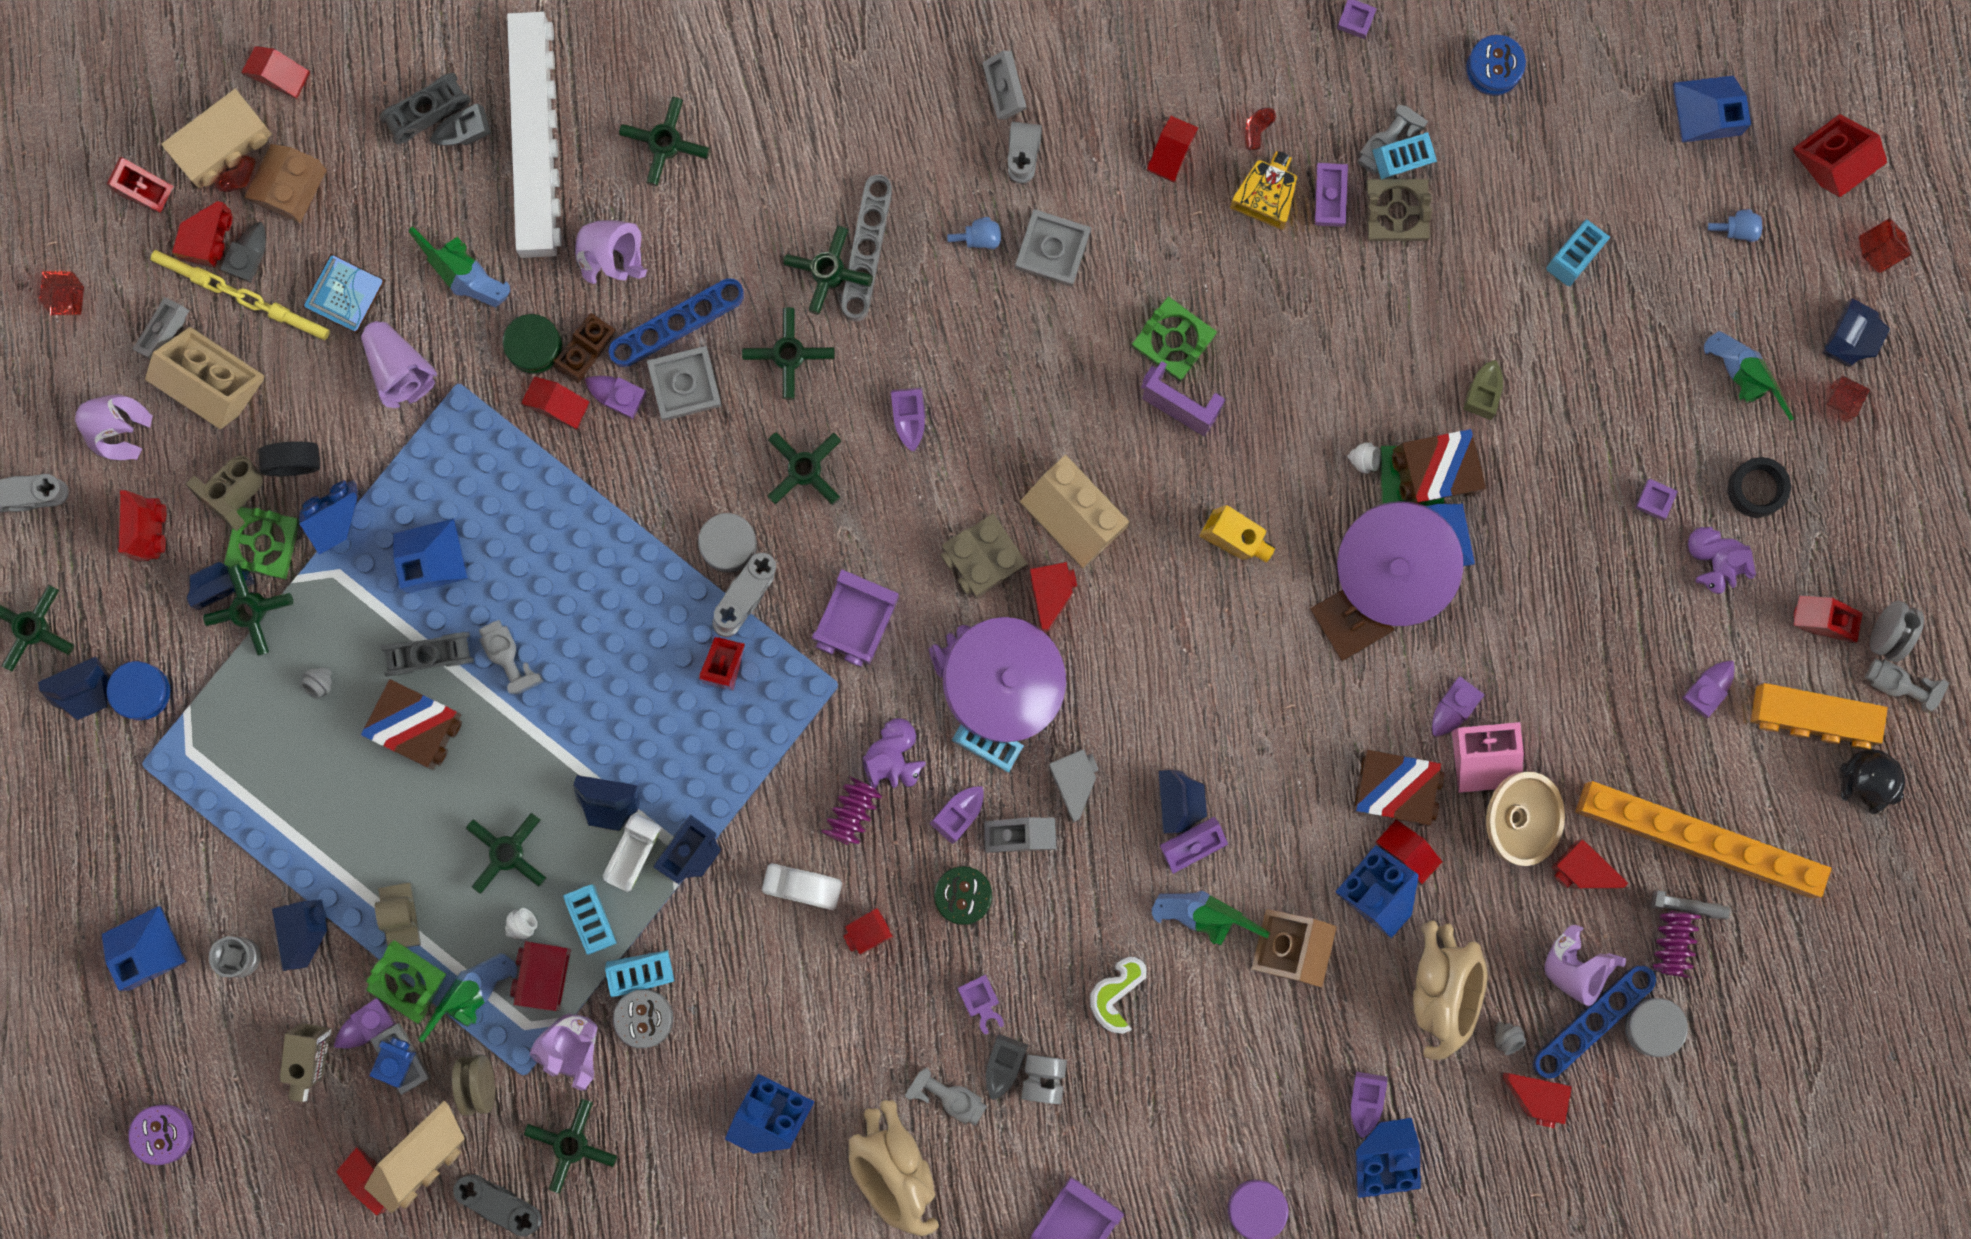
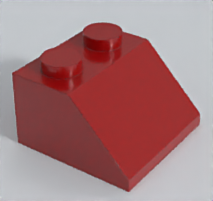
(1841, 154)

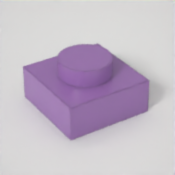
(1356, 18)
(1656, 499)

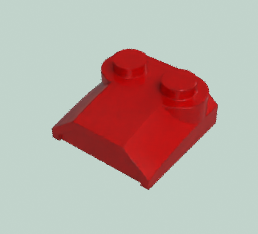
(141, 527)

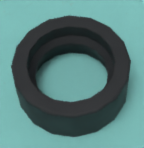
(289, 458)
(1778, 473)

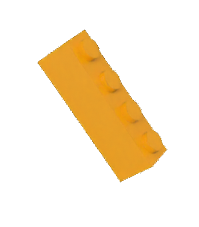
(1818, 715)

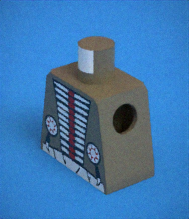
(304, 1058)

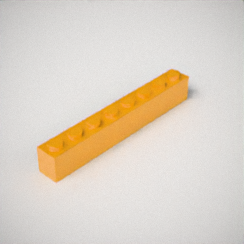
(1703, 840)

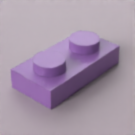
(1330, 194)
(1193, 845)

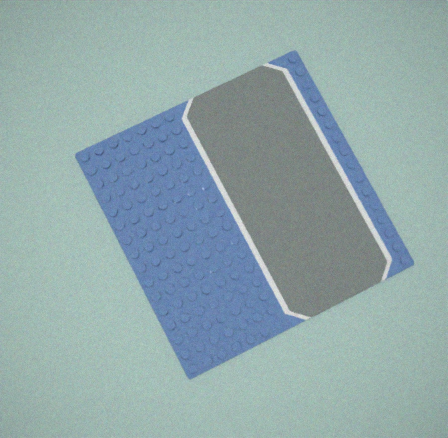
(620, 652)

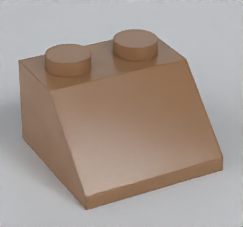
(286, 182)
(1295, 948)

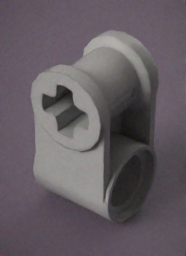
(1023, 147)

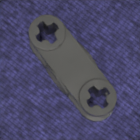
(435, 94)
(447, 651)
(497, 1205)

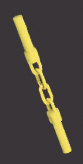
(275, 311)

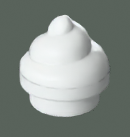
(1365, 457)
(520, 924)

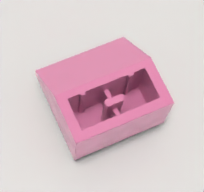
(1486, 755)

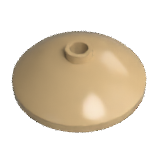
(1535, 822)

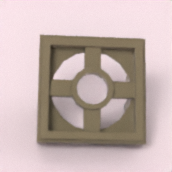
(1419, 188)

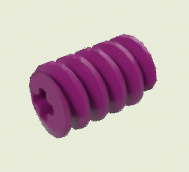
(852, 812)
(1676, 944)

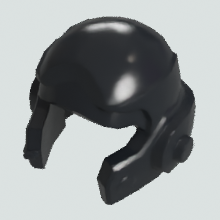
(1874, 777)

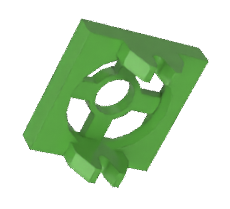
(1168, 309)
(280, 567)
(432, 976)

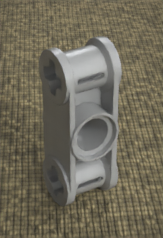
(29, 492)
(744, 594)

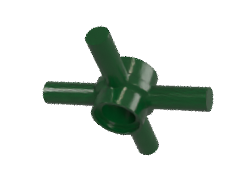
(661, 130)
(832, 279)
(788, 366)
(813, 477)
(238, 614)
(41, 633)
(495, 845)
(557, 1140)

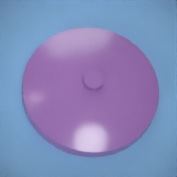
(1400, 563)
(1004, 680)

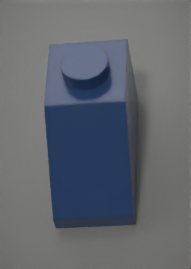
(299, 932)

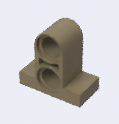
(228, 489)
(397, 915)

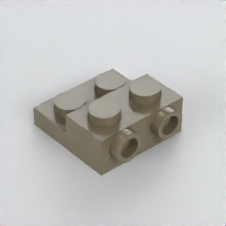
(982, 556)

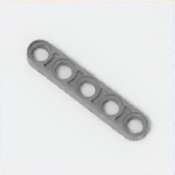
(871, 233)

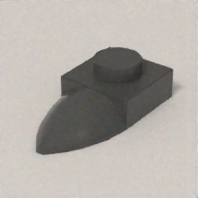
(462, 127)
(246, 253)
(1004, 1065)

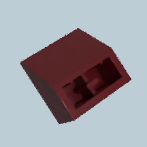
(540, 976)

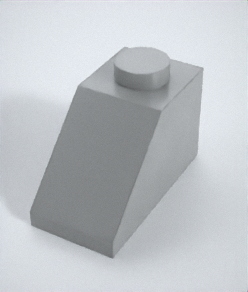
(1075, 780)
(1020, 835)

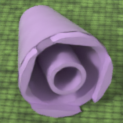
(396, 366)

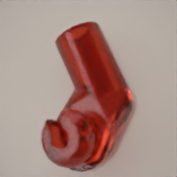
(1256, 124)
(238, 177)

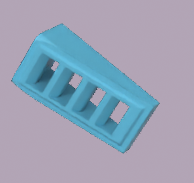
(1384, 160)
(1564, 266)
(1007, 763)
(579, 923)
(624, 964)

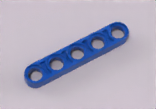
(665, 334)
(1609, 1018)

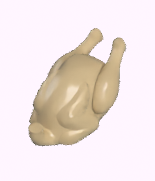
(1448, 990)
(893, 1172)

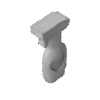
(1403, 117)
(501, 651)
(1896, 682)
(1712, 910)
(956, 1099)

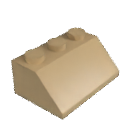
(217, 139)
(203, 377)
(1074, 511)
(416, 1160)

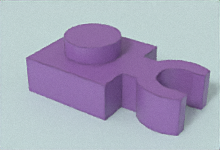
(979, 998)

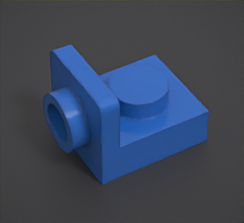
(393, 1062)

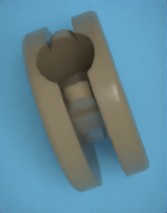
(473, 1085)

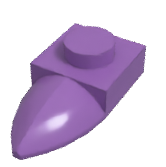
(616, 394)
(909, 415)
(1711, 688)
(1455, 707)
(958, 813)
(364, 1025)
(1367, 1101)

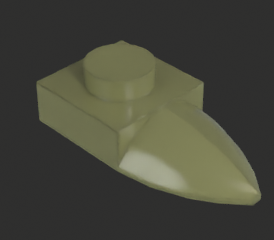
(1485, 391)

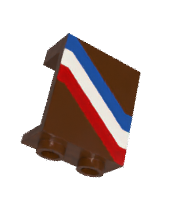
(1438, 467)
(412, 725)
(1398, 787)

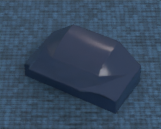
(1856, 335)
(212, 585)
(78, 689)
(1181, 801)
(606, 802)
(688, 851)

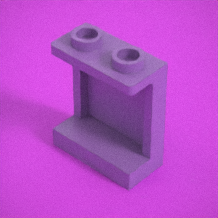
(1178, 405)
(855, 618)
(1078, 1215)

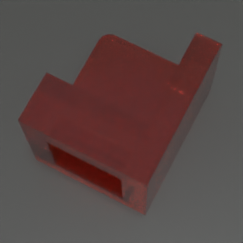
(1884, 245)
(61, 293)
(1847, 397)

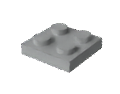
(1053, 247)
(684, 383)

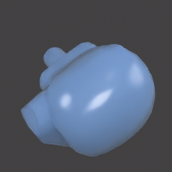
(1743, 226)
(981, 234)

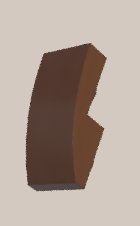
(584, 348)

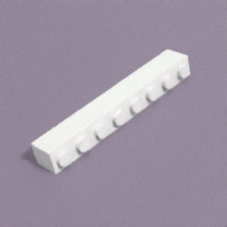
(532, 135)

